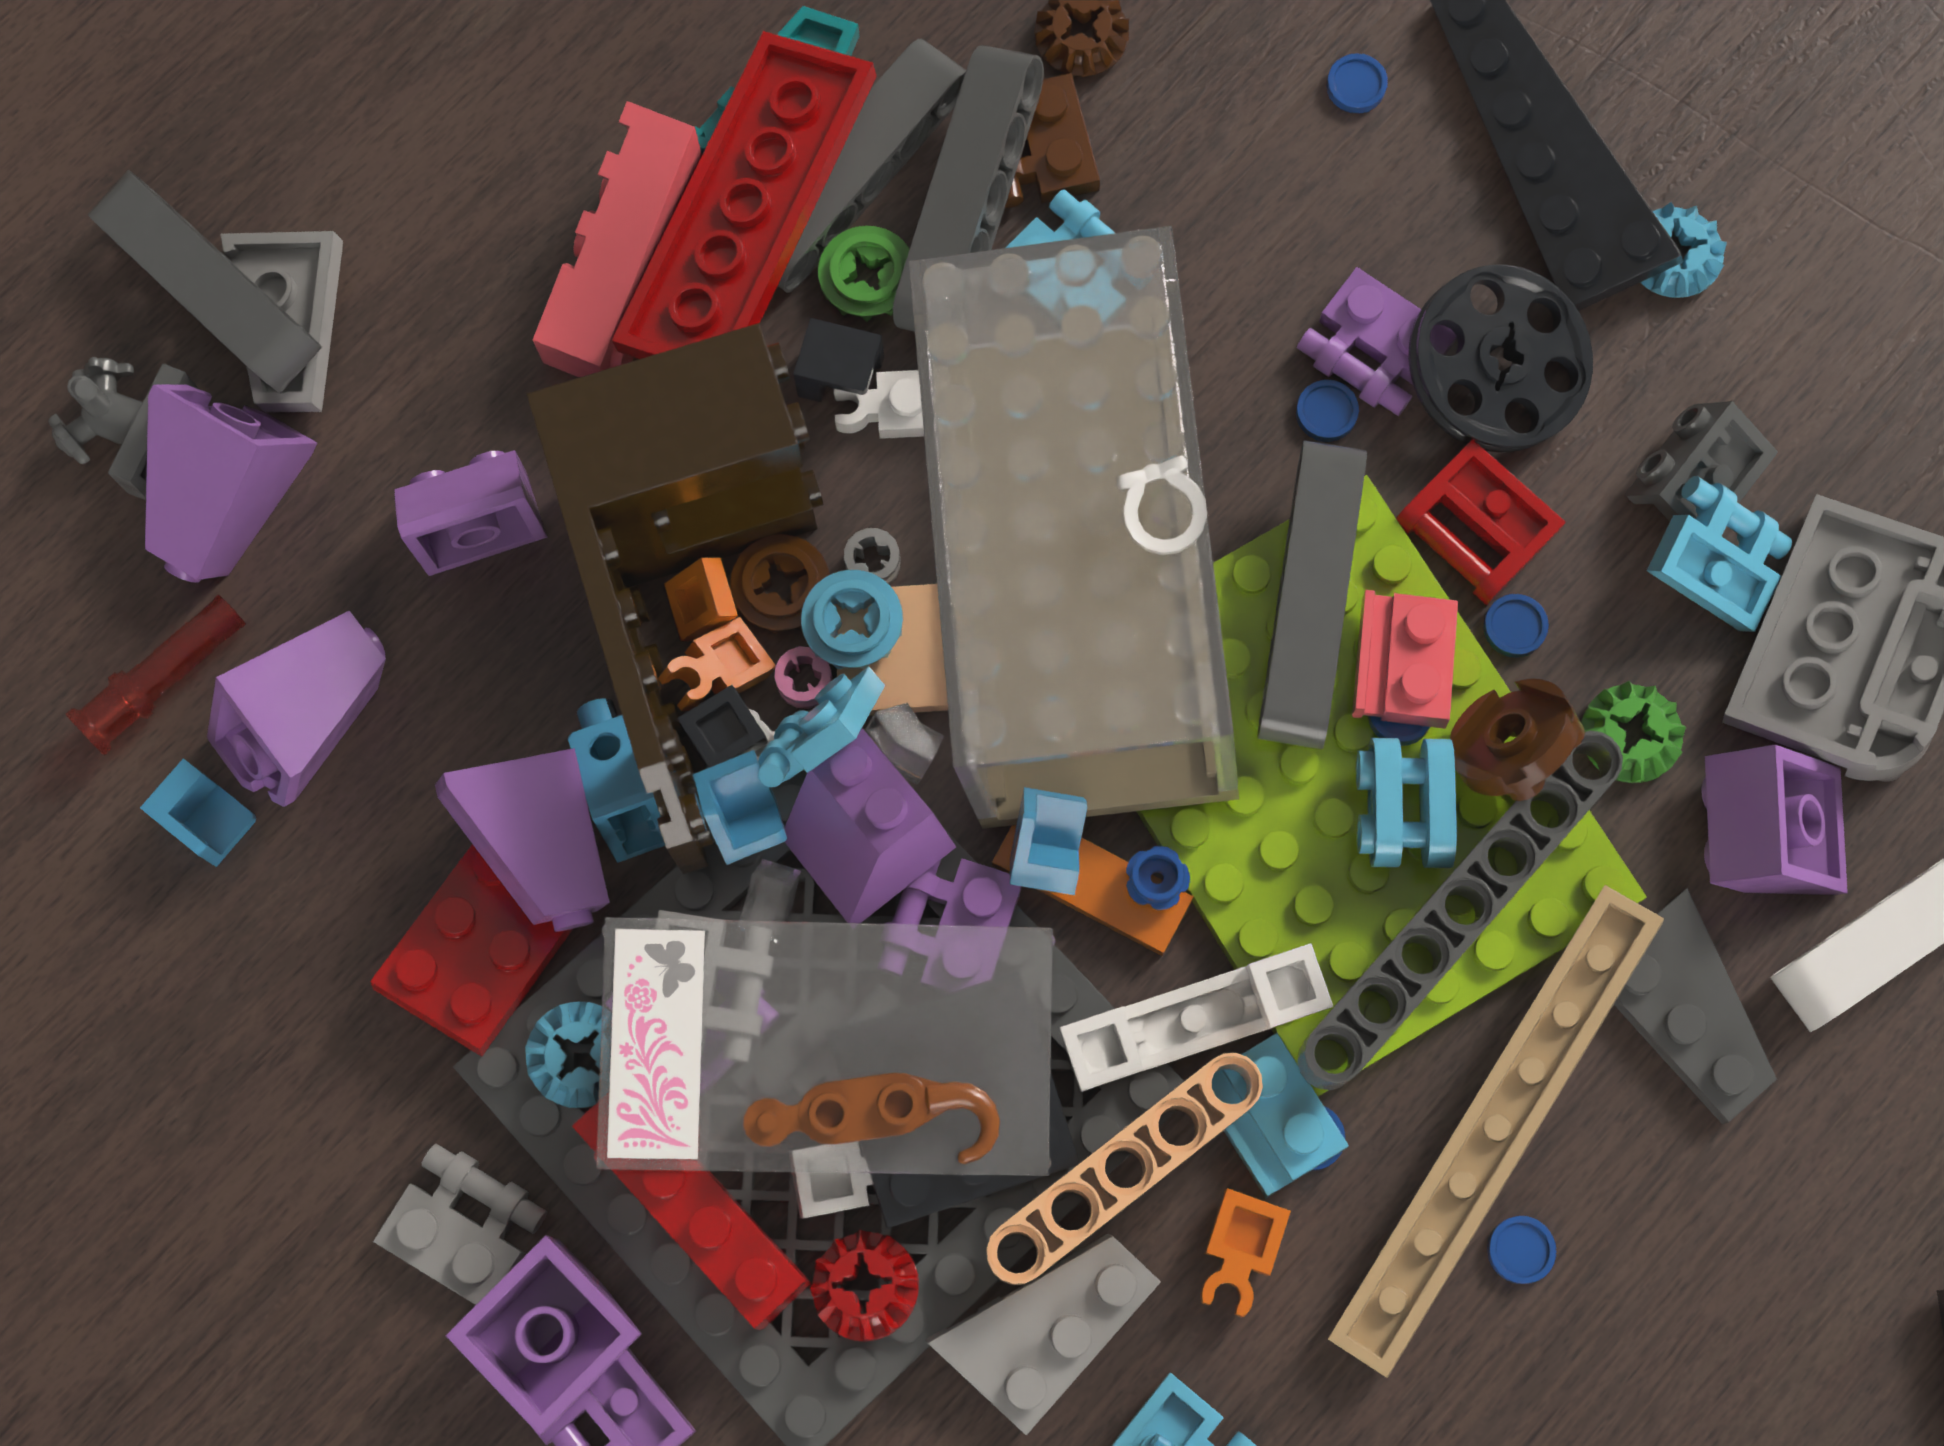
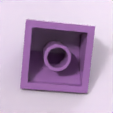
(468, 512)
(1774, 822)
(863, 830)
(545, 1333)

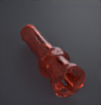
(134, 693)

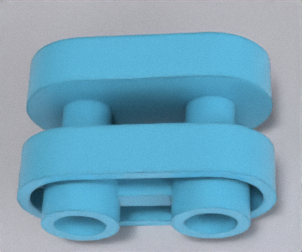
(1382, 830)

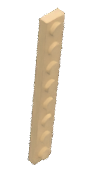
(1495, 1131)

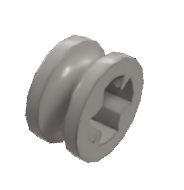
(884, 544)

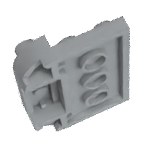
(1851, 645)

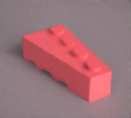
(617, 242)

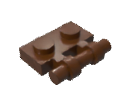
(1056, 146)

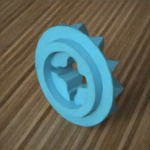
(1700, 264)
(852, 591)
(546, 1057)

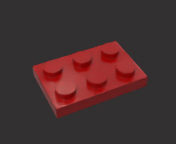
(468, 957)

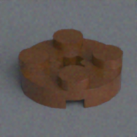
(1544, 734)

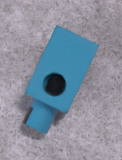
(613, 782)

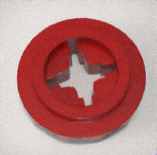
(887, 1306)

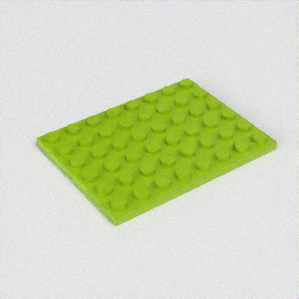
(1285, 855)

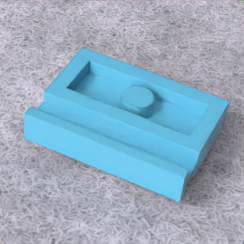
(1286, 1127)

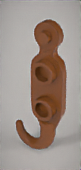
(872, 1110)

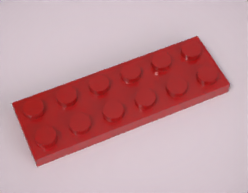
(748, 197)

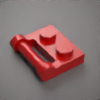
(1494, 508)

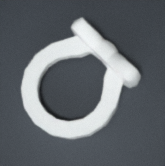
(1173, 473)

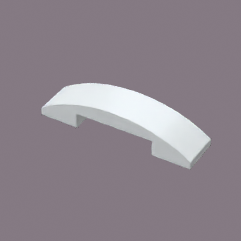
(1196, 1017)

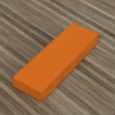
(1104, 896)

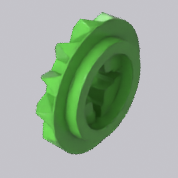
(837, 270)
(1646, 758)

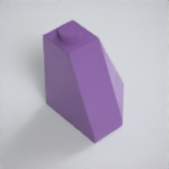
(212, 478)
(293, 705)
(533, 833)

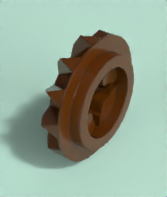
(1079, 53)
(752, 576)

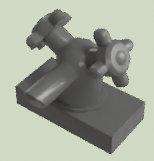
(113, 418)

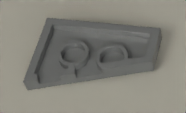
(1693, 1014)

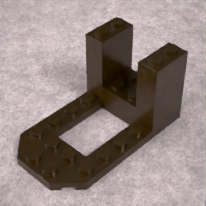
(651, 475)

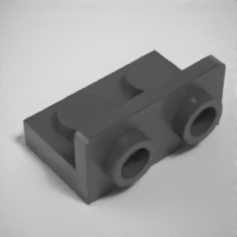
(1707, 443)

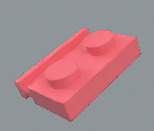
(1405, 659)

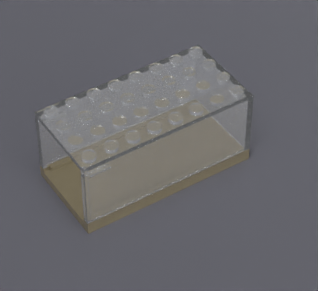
(1060, 635)

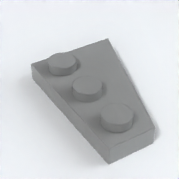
(302, 279)
(1045, 1333)

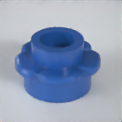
(1160, 860)

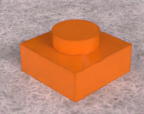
(700, 598)

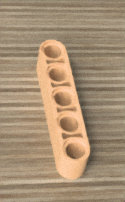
(1146, 1143)

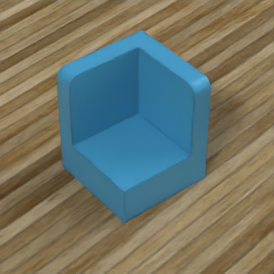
(739, 808)
(199, 813)
(1048, 841)

